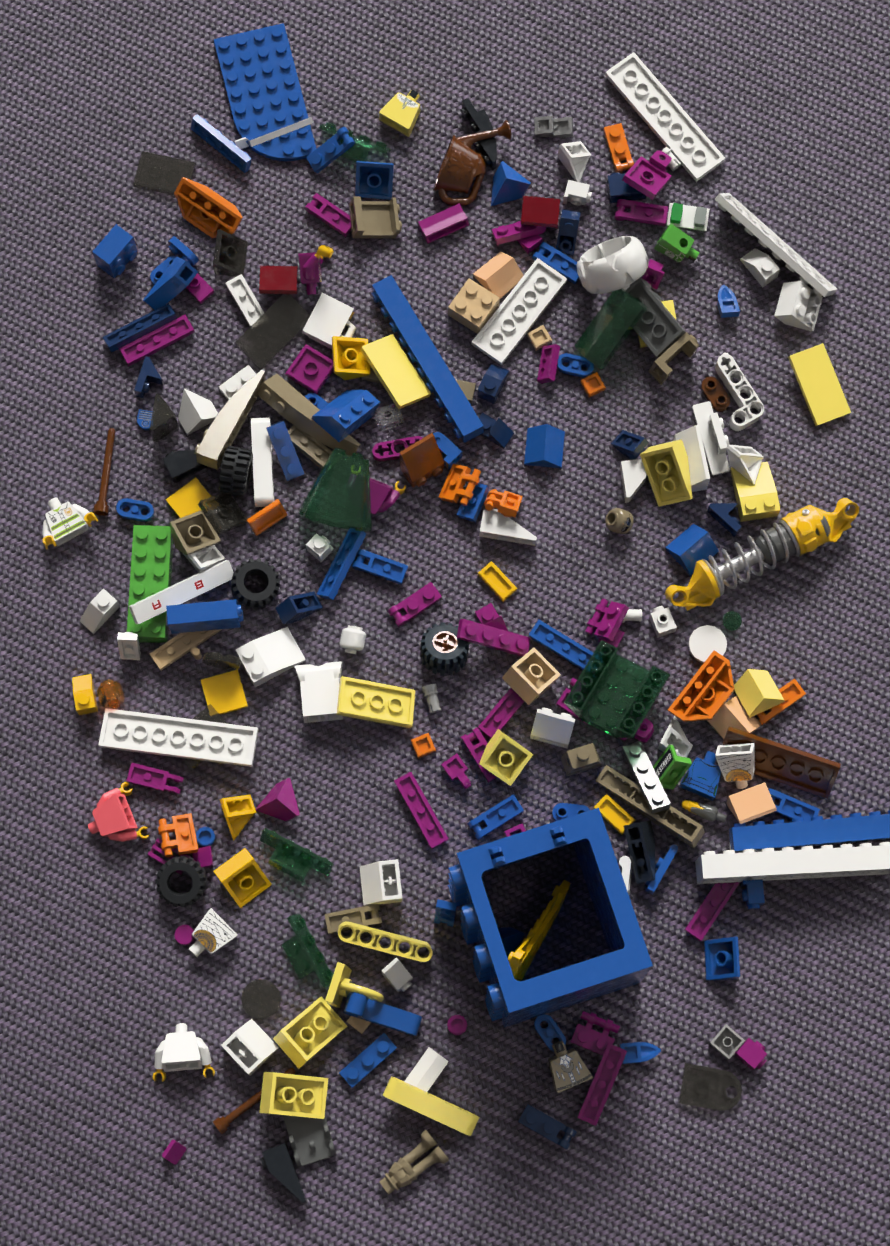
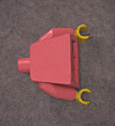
(114, 817)

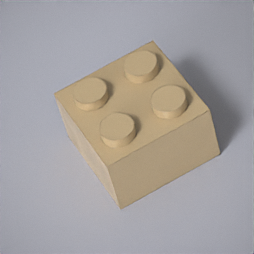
(473, 306)
(531, 676)

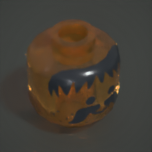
(110, 694)

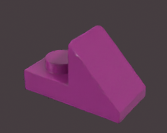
(489, 616)

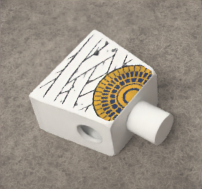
(737, 763)
(211, 934)

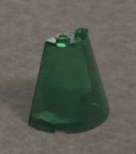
(341, 493)

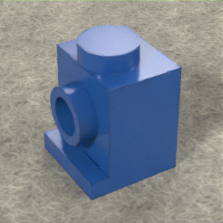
(753, 893)

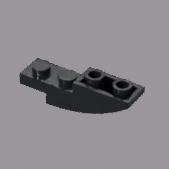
(479, 123)

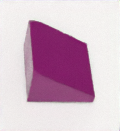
(530, 243)
(204, 856)
(174, 1152)

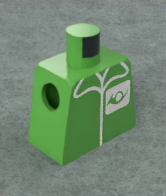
(676, 244)

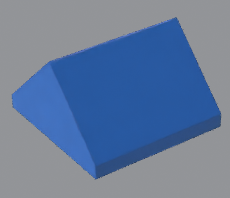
(374, 180)
(544, 446)
(691, 547)
(722, 959)

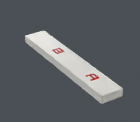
(181, 592)

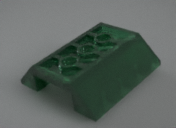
(615, 692)

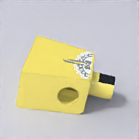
(401, 112)

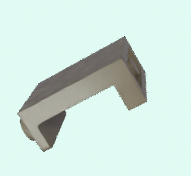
(374, 218)
(660, 369)

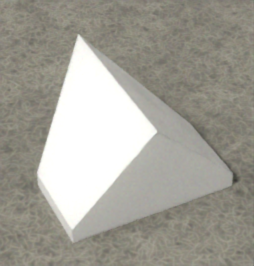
(574, 158)
(195, 412)
(745, 461)
(205, 558)
(675, 736)

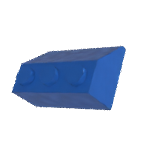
(346, 413)

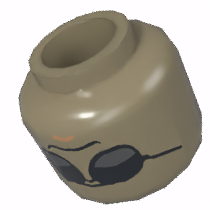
(619, 521)

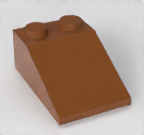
(421, 461)

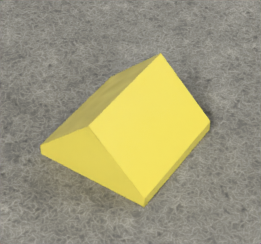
(757, 692)

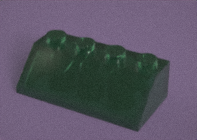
(610, 327)

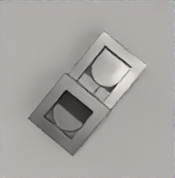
(551, 127)

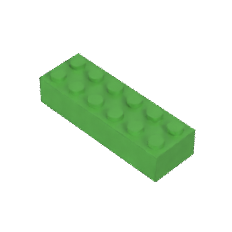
(149, 575)

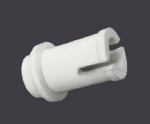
(674, 164)
(633, 615)

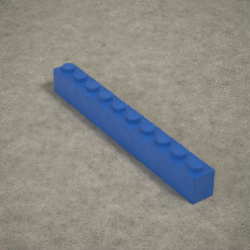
(427, 358)
(811, 832)

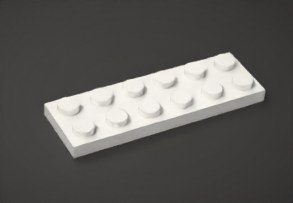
(519, 311)

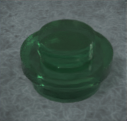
(732, 620)

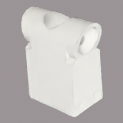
(319, 691)

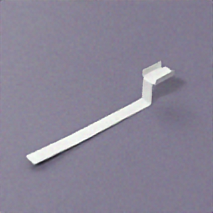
(241, 143)

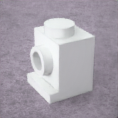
(577, 193)
(319, 547)
(662, 628)

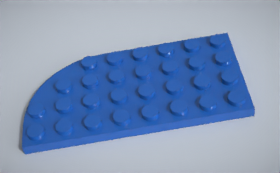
(265, 91)

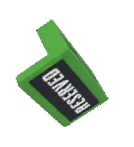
(671, 767)

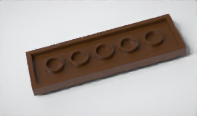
(788, 764)

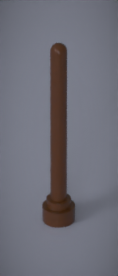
(101, 507)
(224, 1122)

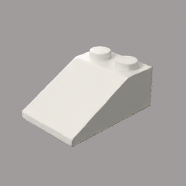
(270, 656)

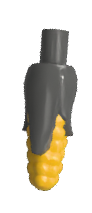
(704, 811)

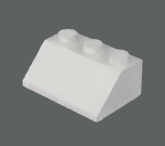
(696, 457)

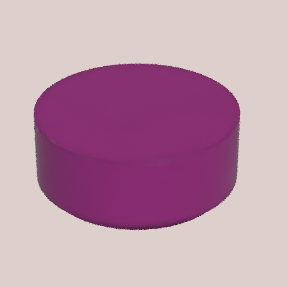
(184, 935)
(457, 1025)

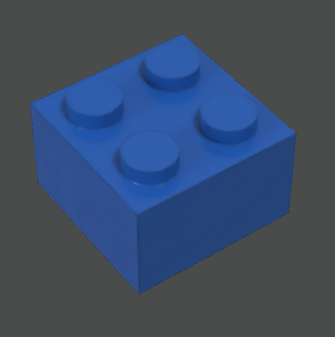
(115, 251)

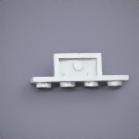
(713, 438)

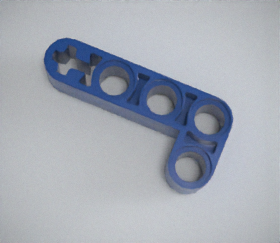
(382, 1014)

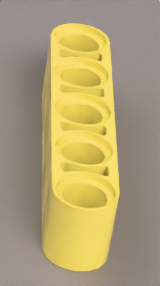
(392, 948)
(431, 1106)

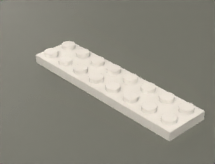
(665, 116)
(780, 249)
(178, 737)

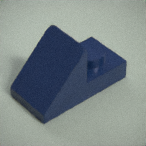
(147, 374)
(495, 430)
(629, 444)
(721, 513)

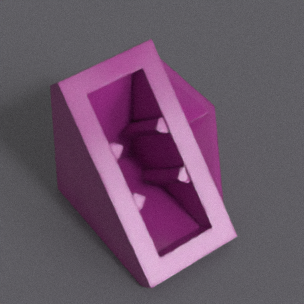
(280, 802)

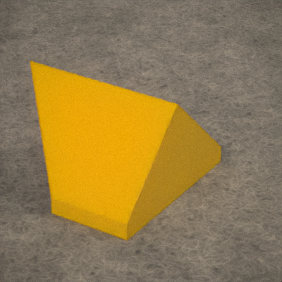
(237, 812)

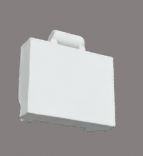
(329, 320)

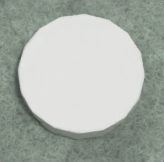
(705, 641)

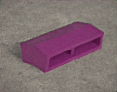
(443, 223)

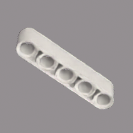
(262, 462)

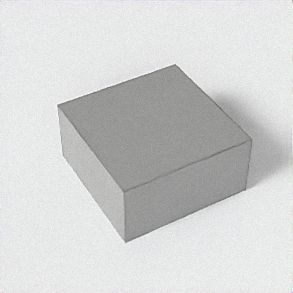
(727, 1042)

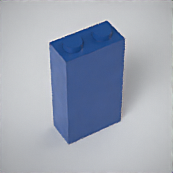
(204, 616)

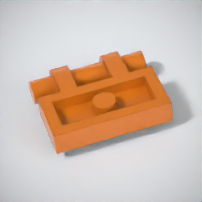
(455, 483)
(506, 502)
(184, 835)

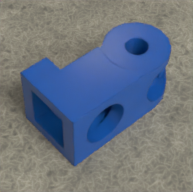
(448, 450)

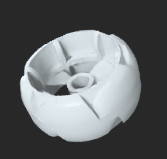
(612, 265)

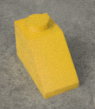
(84, 694)

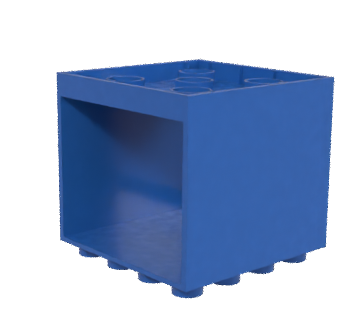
(567, 986)

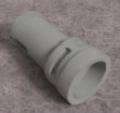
(430, 692)

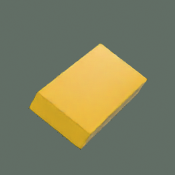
(497, 581)
(614, 813)

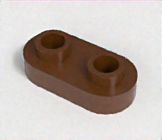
(715, 393)

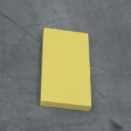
(395, 371)
(819, 384)
(376, 702)

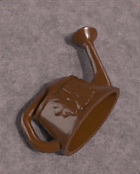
(464, 164)

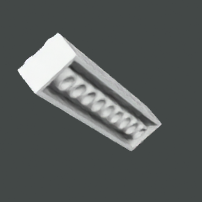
(793, 863)

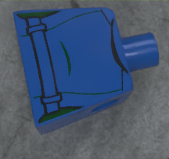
(702, 777)

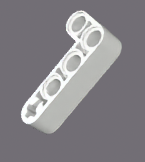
(735, 390)

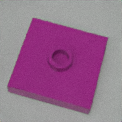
(310, 369)

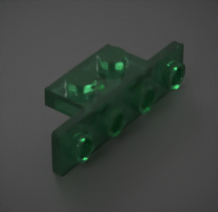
(362, 145)
(294, 858)
(304, 952)

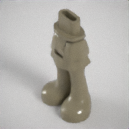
(403, 1174)

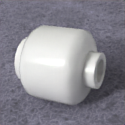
(352, 639)

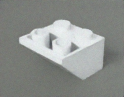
(798, 305)
(552, 727)
(381, 882)
(250, 1046)

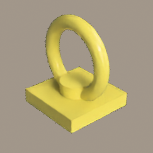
(342, 986)

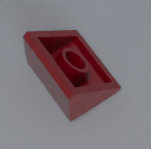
(540, 211)
(278, 280)

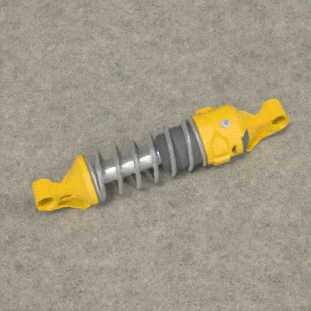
(793, 535)

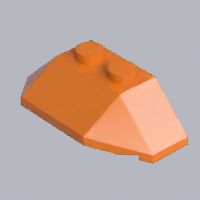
(206, 208)
(705, 691)

